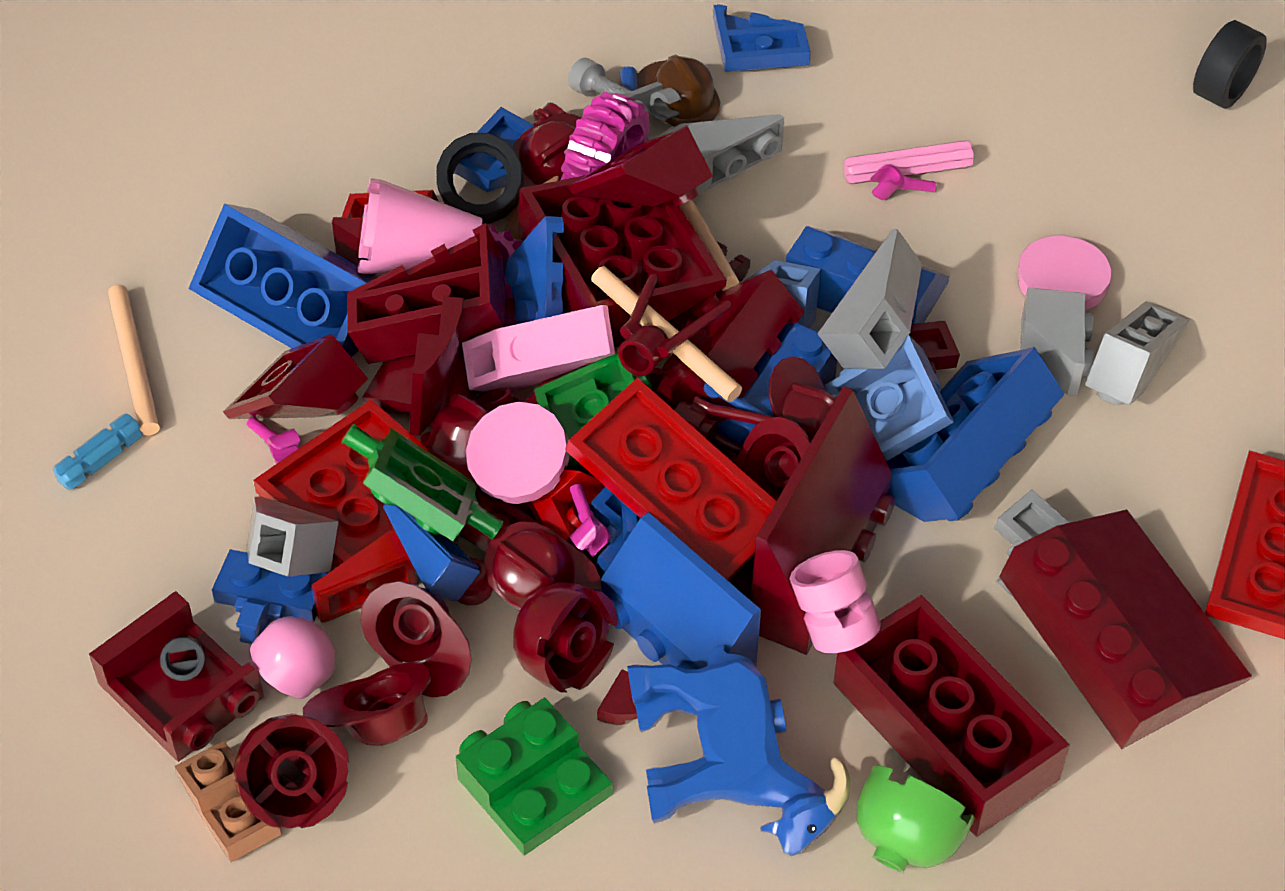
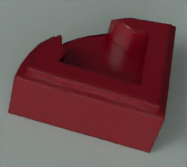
(618, 702)

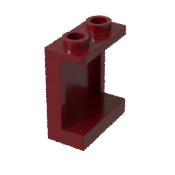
(174, 712)

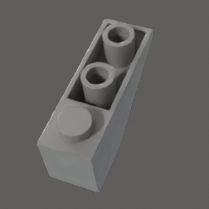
(735, 144)
(876, 309)

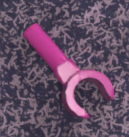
(892, 179)
(279, 445)
(591, 533)

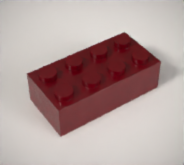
(951, 714)

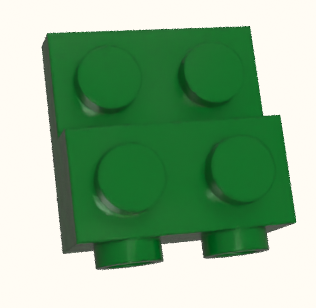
(584, 394)
(531, 774)

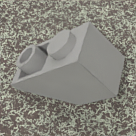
(1058, 330)
(290, 539)

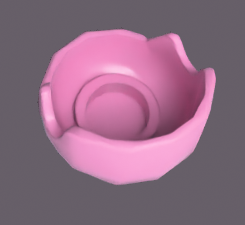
(294, 656)

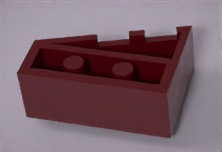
(403, 302)
(734, 339)

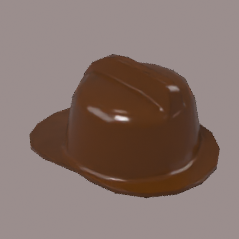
(692, 83)

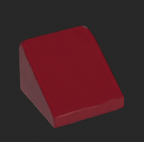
(347, 238)

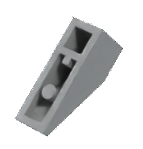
(1134, 353)

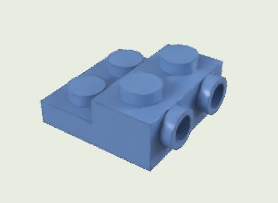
(899, 400)

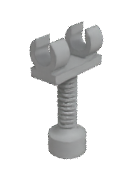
(589, 78)

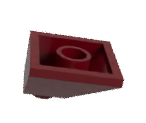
(650, 172)
(302, 384)

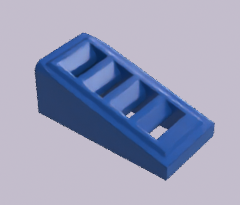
(437, 560)

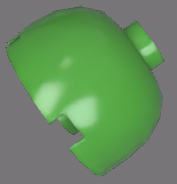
(909, 821)

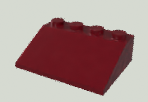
(629, 243)
(825, 507)
(1121, 624)

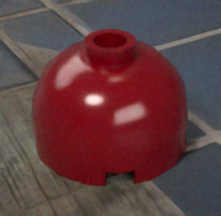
(564, 635)
(291, 771)

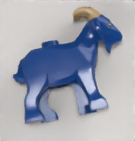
(738, 748)

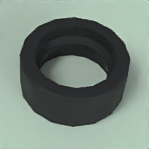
(1229, 64)
(490, 145)

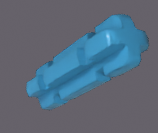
(97, 451)

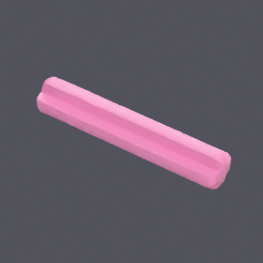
(910, 161)

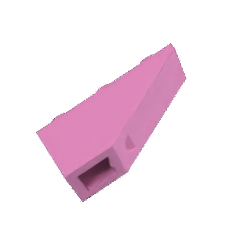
(537, 349)

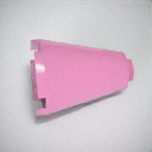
(406, 226)

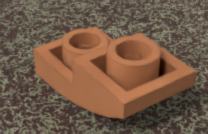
(212, 789)

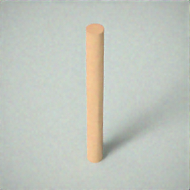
(698, 223)
(686, 352)
(133, 360)

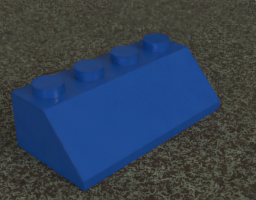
(277, 279)
(993, 412)

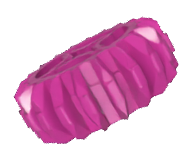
(605, 131)

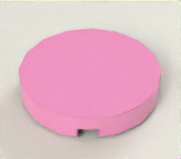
(1065, 265)
(517, 452)

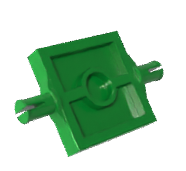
(421, 484)

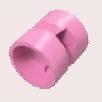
(835, 601)

